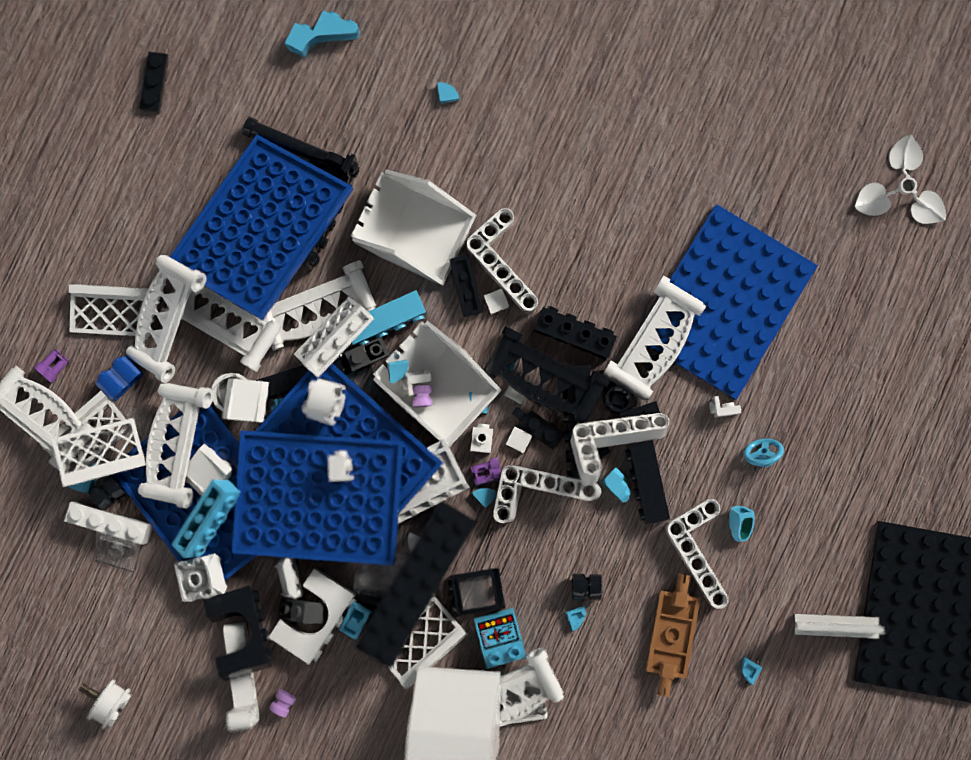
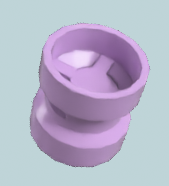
(422, 396)
(283, 701)

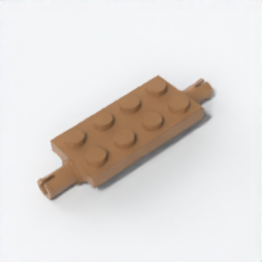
(672, 634)

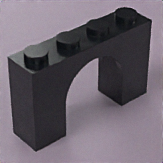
(255, 654)

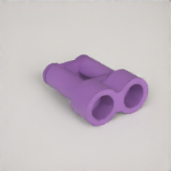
(45, 369)
(494, 468)

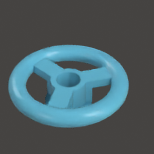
(764, 456)

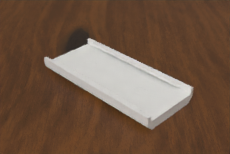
(441, 486)

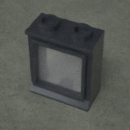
(476, 591)

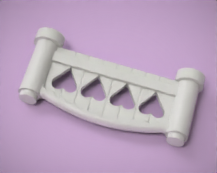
(183, 282)
(352, 284)
(670, 300)
(252, 347)
(34, 423)
(172, 488)
(538, 674)

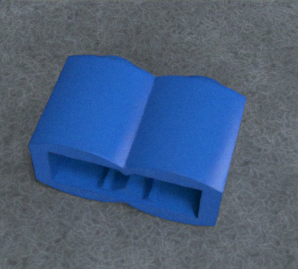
(119, 378)

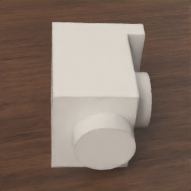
(478, 446)
(340, 466)

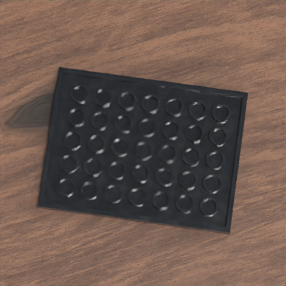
(924, 605)

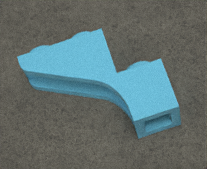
(328, 28)

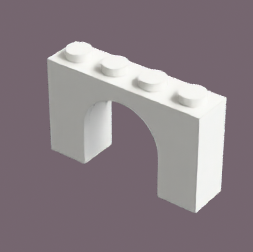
(308, 645)

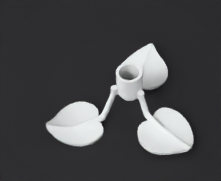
(875, 201)

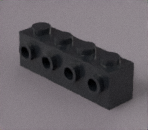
(575, 333)

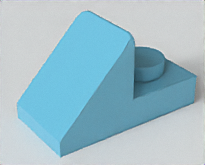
(354, 620)

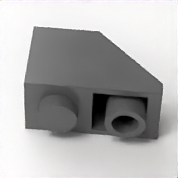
(367, 355)
(301, 611)

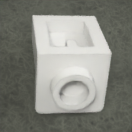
(415, 377)
(727, 410)

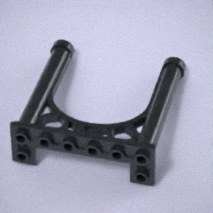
(333, 162)

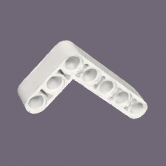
(498, 264)
(611, 437)
(539, 484)
(694, 552)
(245, 710)

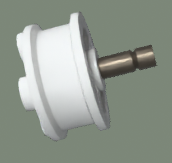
(106, 703)

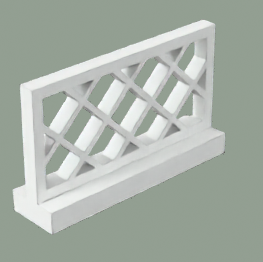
(106, 293)
(342, 335)
(89, 413)
(103, 469)
(837, 626)
(436, 653)

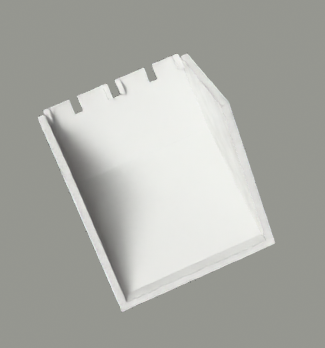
(413, 225)
(452, 377)
(454, 715)

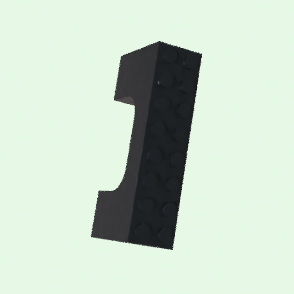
(415, 584)

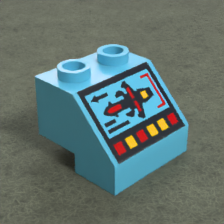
(500, 638)

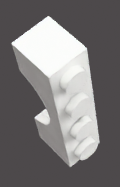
(108, 523)

